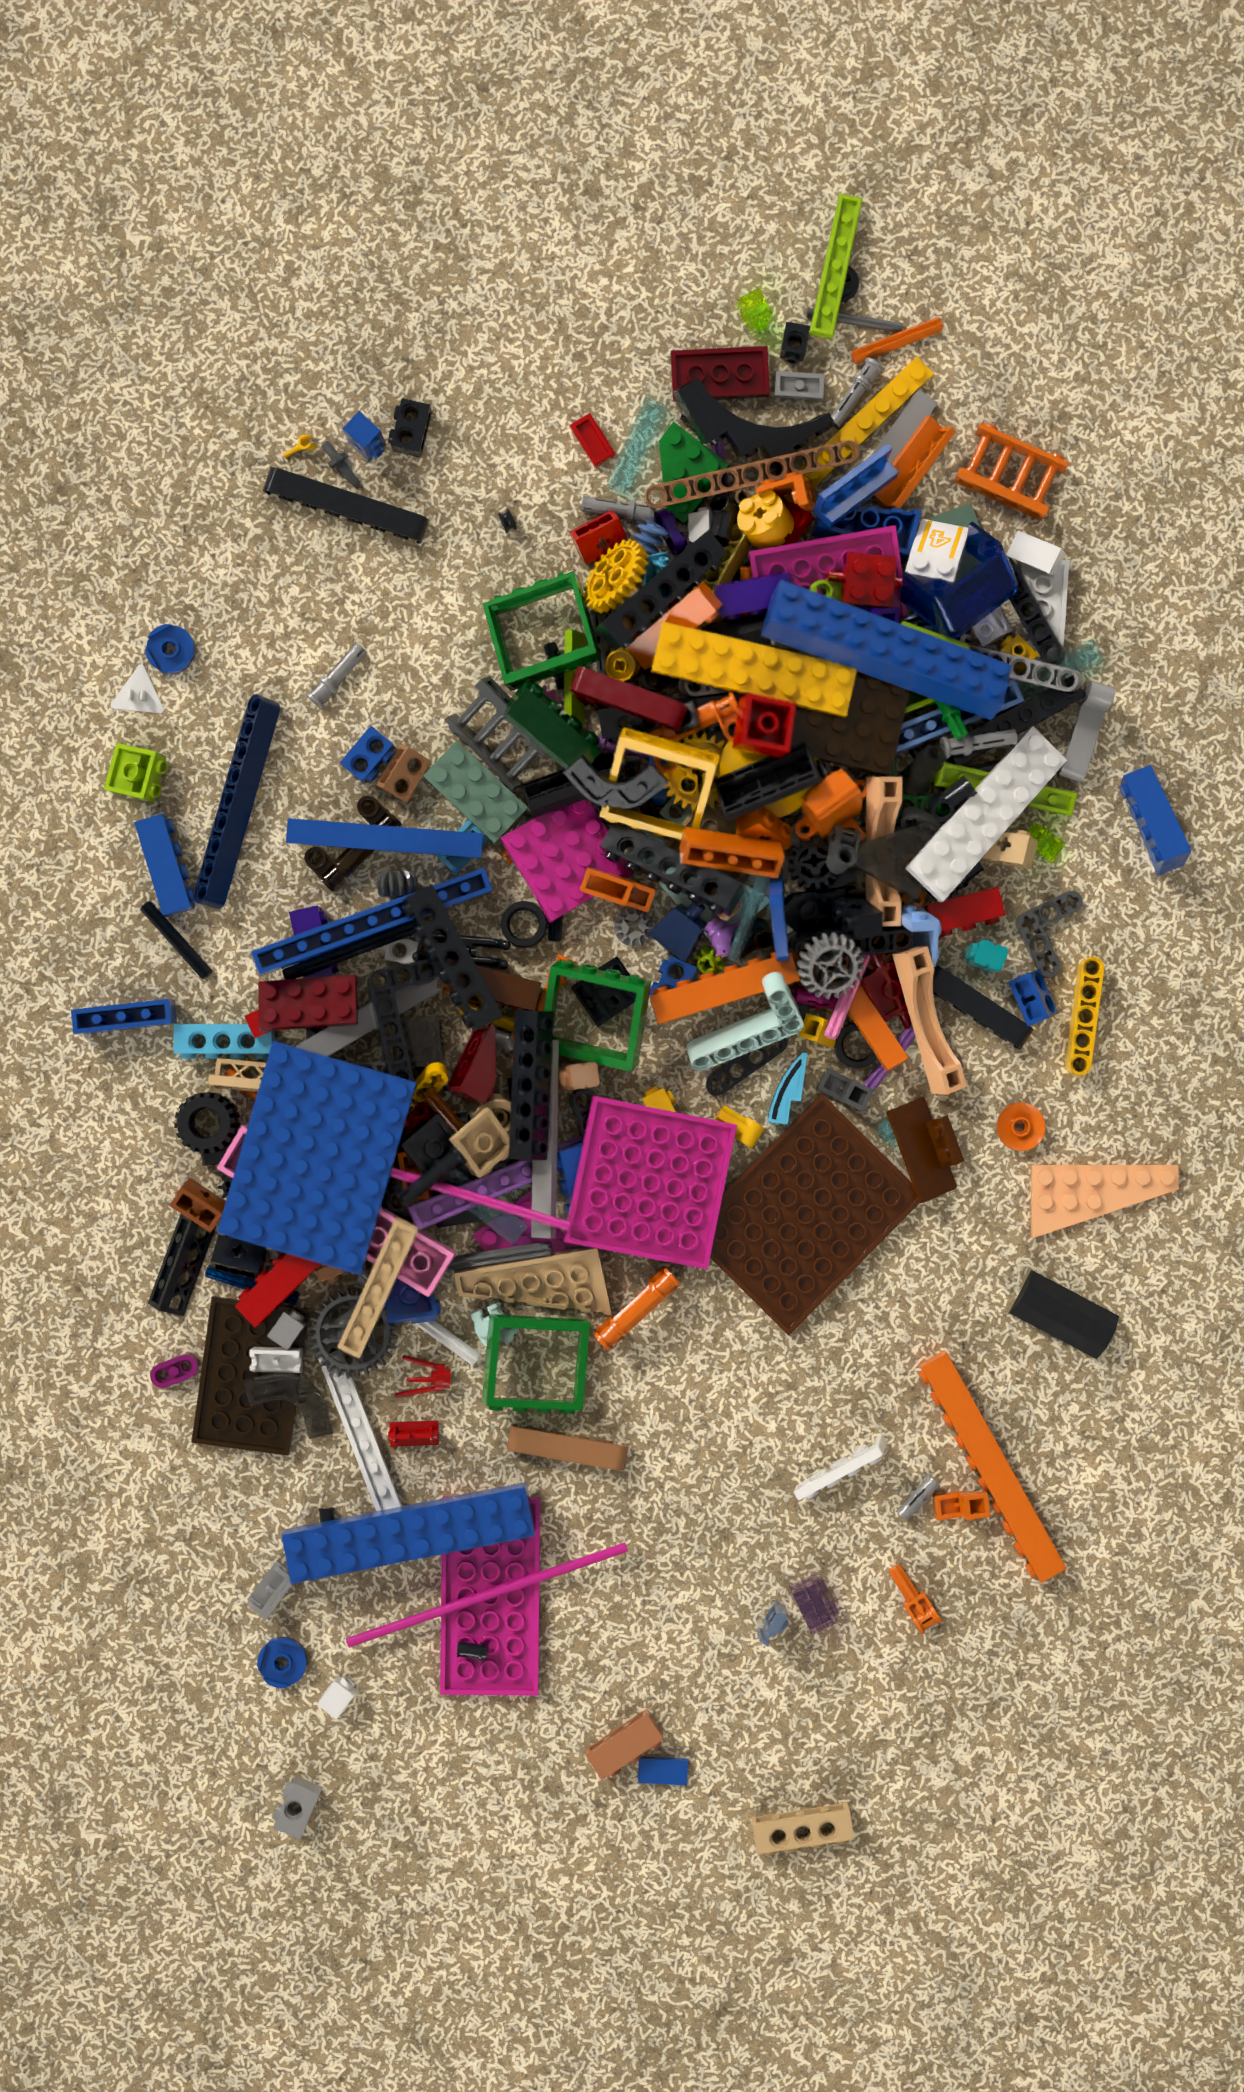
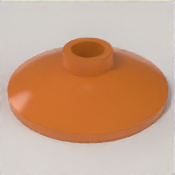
(1033, 1126)

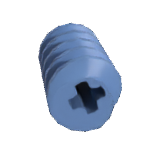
(650, 536)

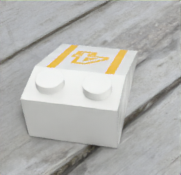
(937, 551)

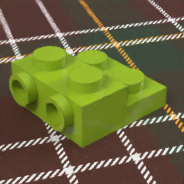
(136, 772)

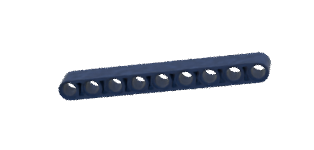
(236, 802)

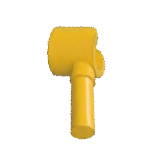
(302, 444)

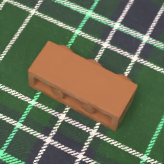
(625, 1745)

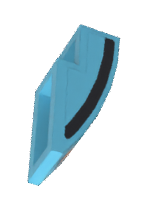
(788, 1089)

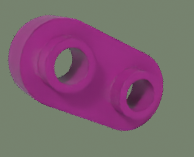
(175, 1370)

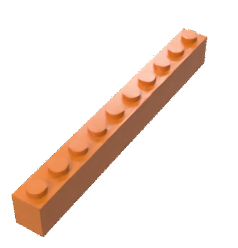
(992, 1467)

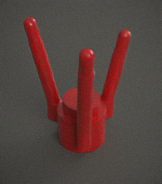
(439, 1378)

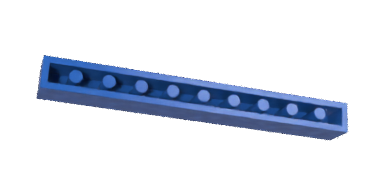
(363, 924)

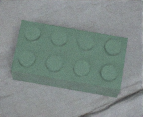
(476, 792)

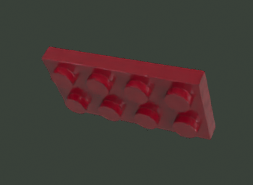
(723, 371)
(307, 1003)

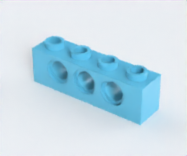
(186, 1034)

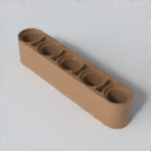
(567, 1448)

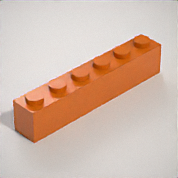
(718, 989)

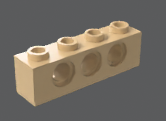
(812, 1818)

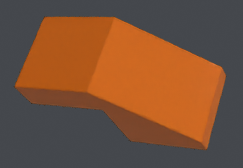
(962, 1504)

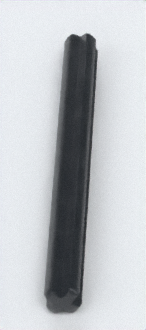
(349, 951)

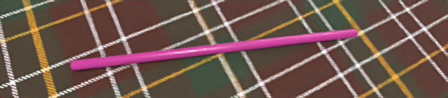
(486, 1201)
(486, 1595)

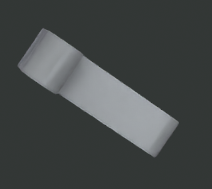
(1086, 730)

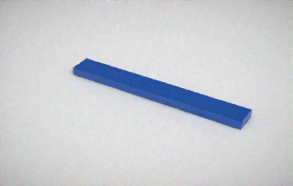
(384, 838)

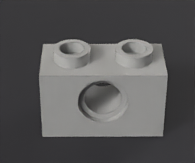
(294, 1821)

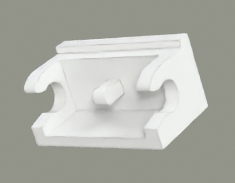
(1036, 553)
(276, 1359)

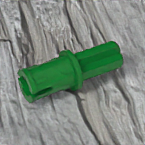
(952, 718)

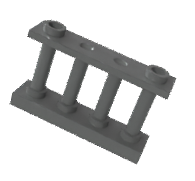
(493, 693)

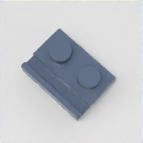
(774, 1622)

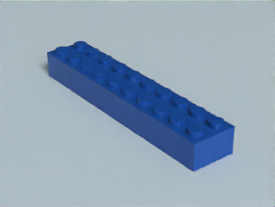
(886, 650)
(408, 1533)

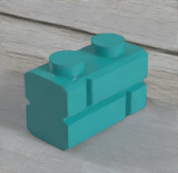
(986, 956)

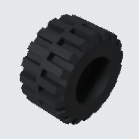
(186, 1122)

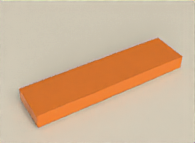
(876, 1031)

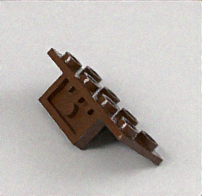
(926, 1148)

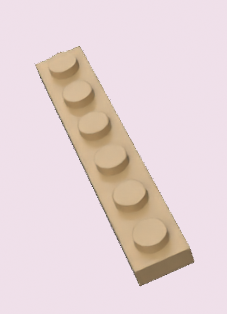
(378, 1287)

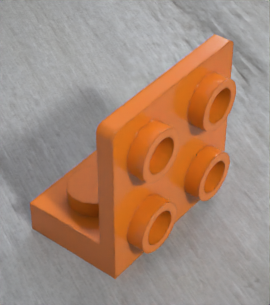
(794, 483)

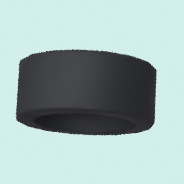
(519, 906)
(842, 1056)

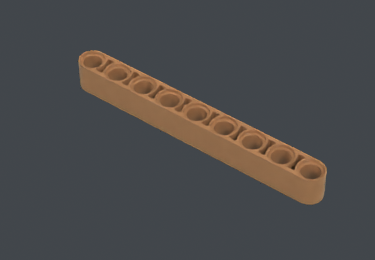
(763, 474)

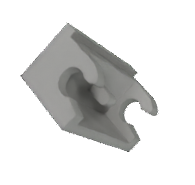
(270, 1590)

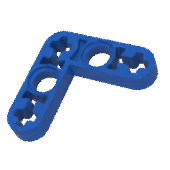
(778, 918)

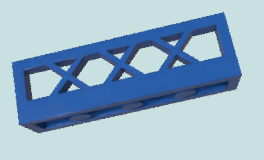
(855, 487)

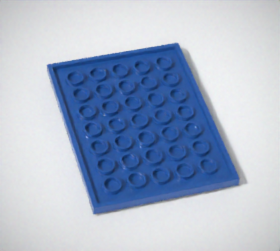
(317, 1157)

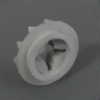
(634, 938)

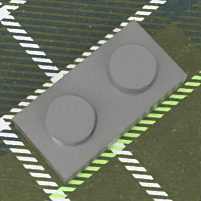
(799, 385)

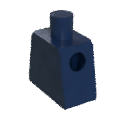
(681, 930)

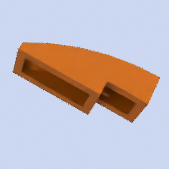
(617, 889)

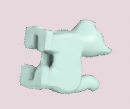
(481, 1324)

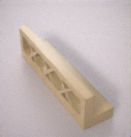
(235, 1082)

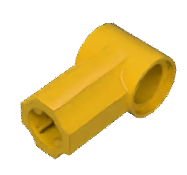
(746, 1130)

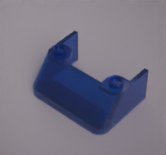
(976, 595)

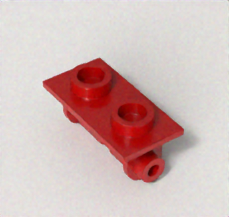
(413, 1433)

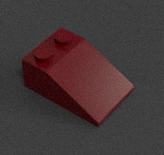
(476, 1068)

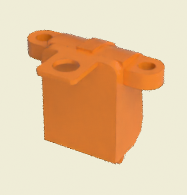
(831, 803)

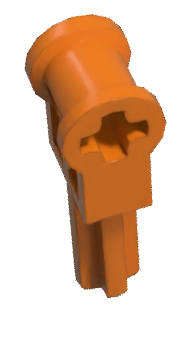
(916, 1603)

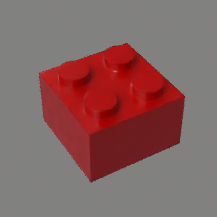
(764, 725)

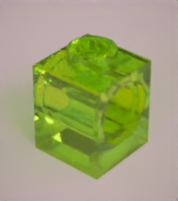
(754, 310)

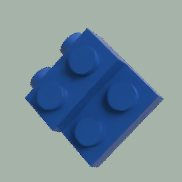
(410, 1305)

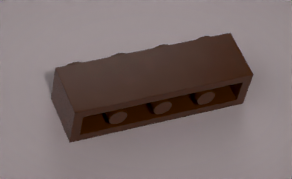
(505, 988)

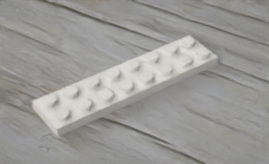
(986, 815)

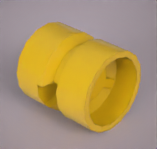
(622, 665)

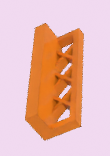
(914, 462)

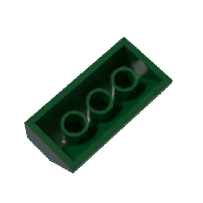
(551, 726)

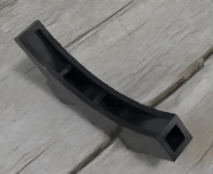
(712, 420)

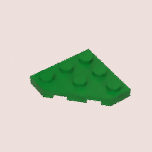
(682, 458)

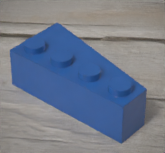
(872, 518)
(1155, 820)

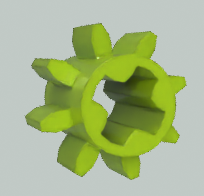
(708, 961)

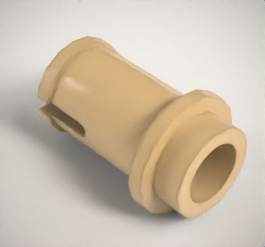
(734, 496)

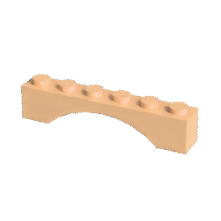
(882, 808)
(916, 979)

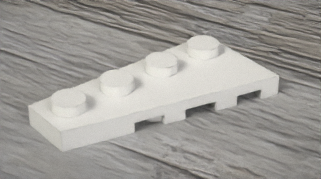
(1052, 597)
(840, 1468)

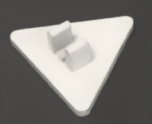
(138, 694)

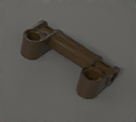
(351, 858)

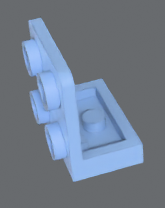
(925, 928)

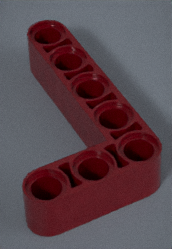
(601, 690)

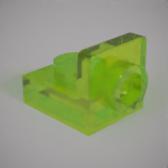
(1048, 843)

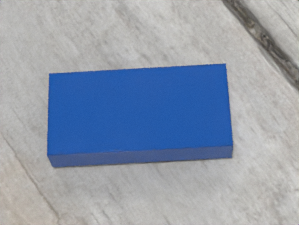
(663, 1770)

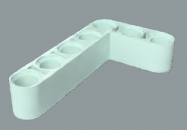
(752, 1032)

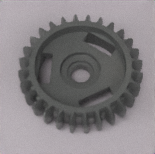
(328, 1335)

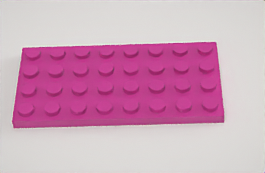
(503, 1623)

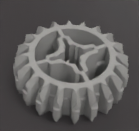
(824, 984)

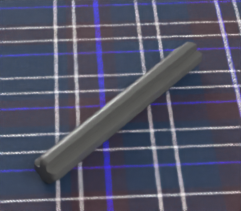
(500, 1256)

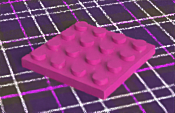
(555, 855)

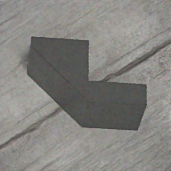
(845, 1089)

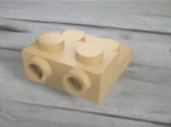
(482, 1143)

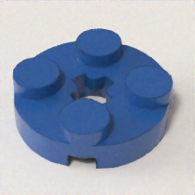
(157, 643)
(270, 1669)

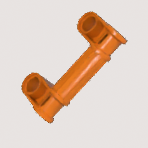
(708, 715)
(616, 1328)

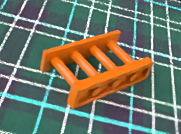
(1010, 496)

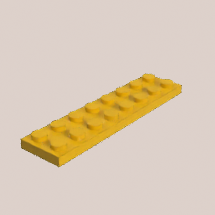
(753, 669)

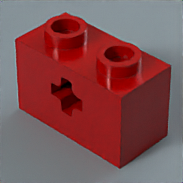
(587, 537)

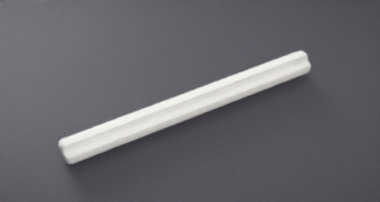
(445, 1337)

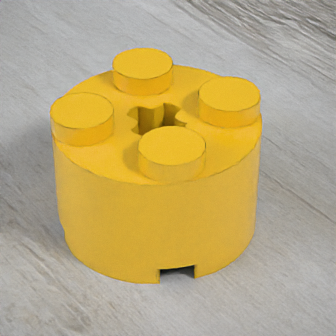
(765, 520)

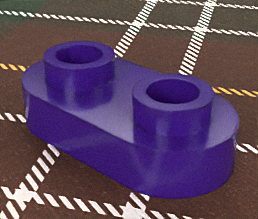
(674, 540)

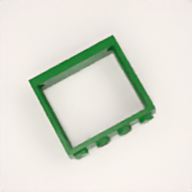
(551, 667)
(611, 978)
(540, 1323)

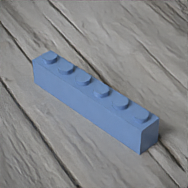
(931, 727)

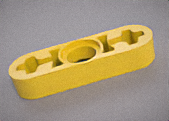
(426, 1081)

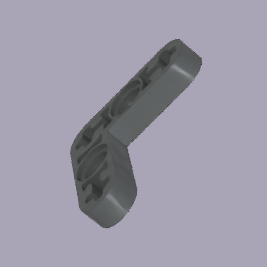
(1041, 922)

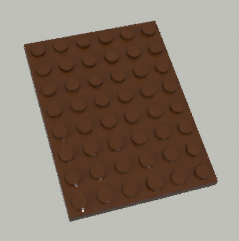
(808, 1214)

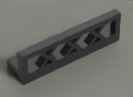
(173, 1267)

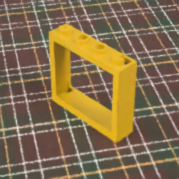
(670, 751)

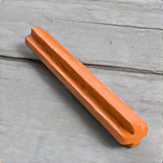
(897, 340)

